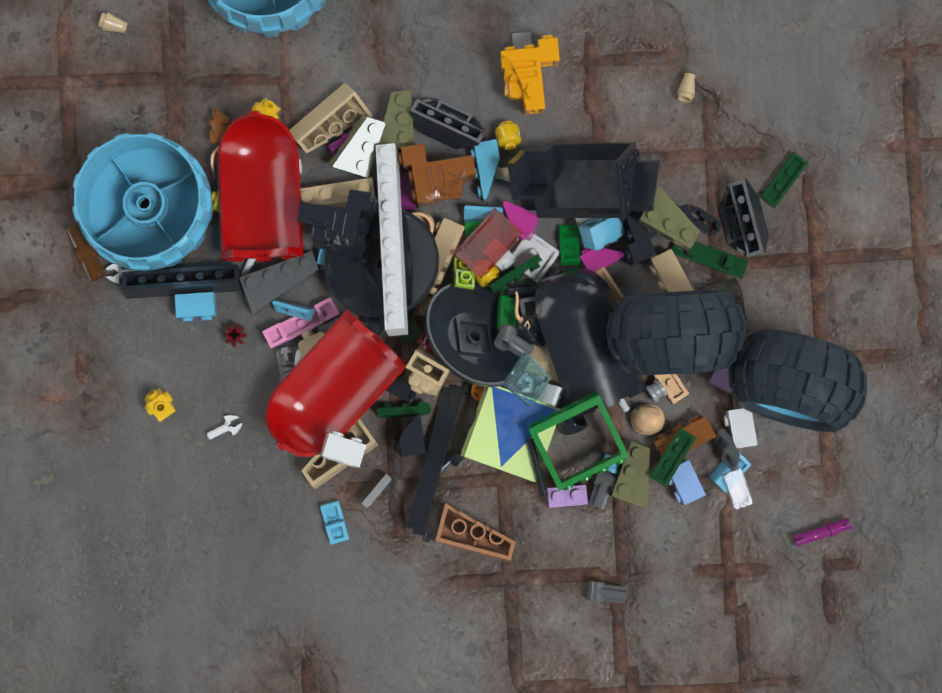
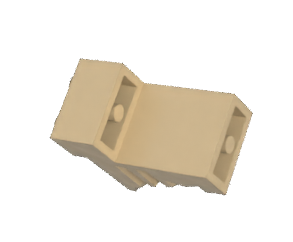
(425, 372)

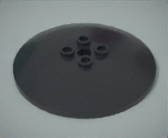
(359, 281)
(450, 321)

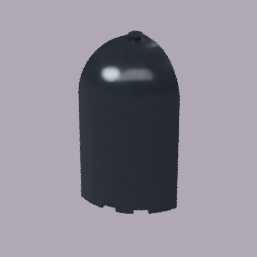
(574, 320)

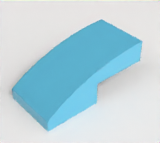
(334, 522)

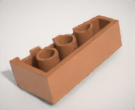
(469, 535)

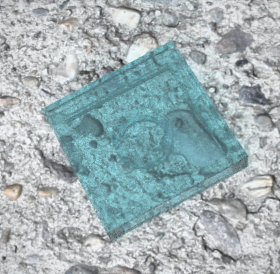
(527, 380)

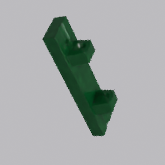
(713, 259)

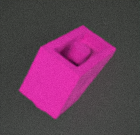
(523, 219)
(601, 258)

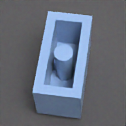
(686, 484)

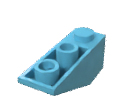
(487, 161)

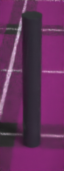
(537, 467)

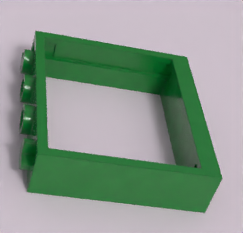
(564, 414)

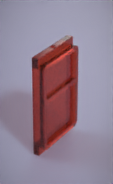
(488, 243)

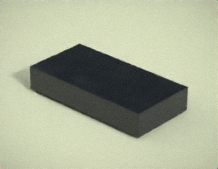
(402, 389)

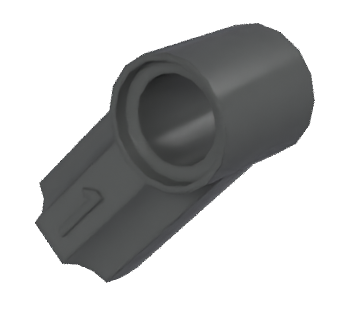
(509, 340)
(603, 485)
(602, 592)

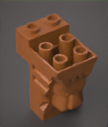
(435, 179)

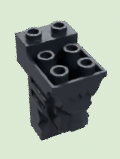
(338, 226)
(640, 237)

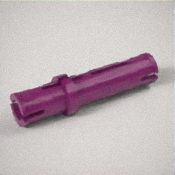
(830, 529)

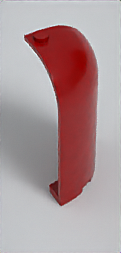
(259, 190)
(331, 386)

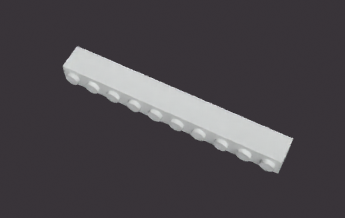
(391, 240)

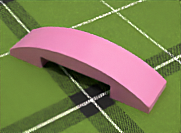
(295, 326)

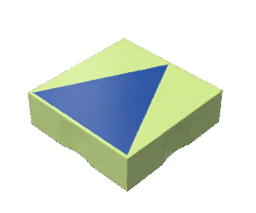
(502, 431)

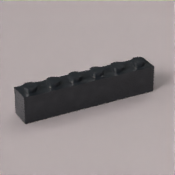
(181, 281)

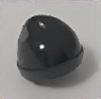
(572, 425)

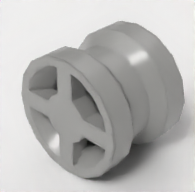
(656, 390)

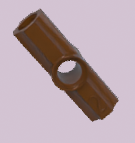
(86, 254)

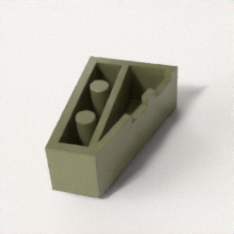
(633, 477)

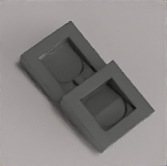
(730, 453)

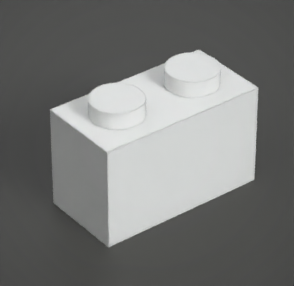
(741, 427)
(343, 450)

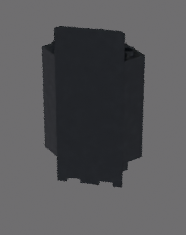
(583, 180)

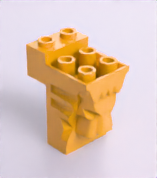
(524, 72)

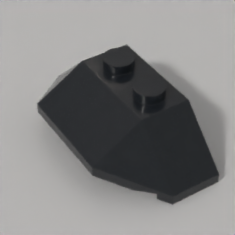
(447, 123)
(744, 219)

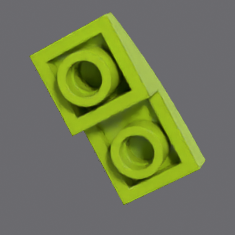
(462, 275)

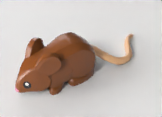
(219, 125)

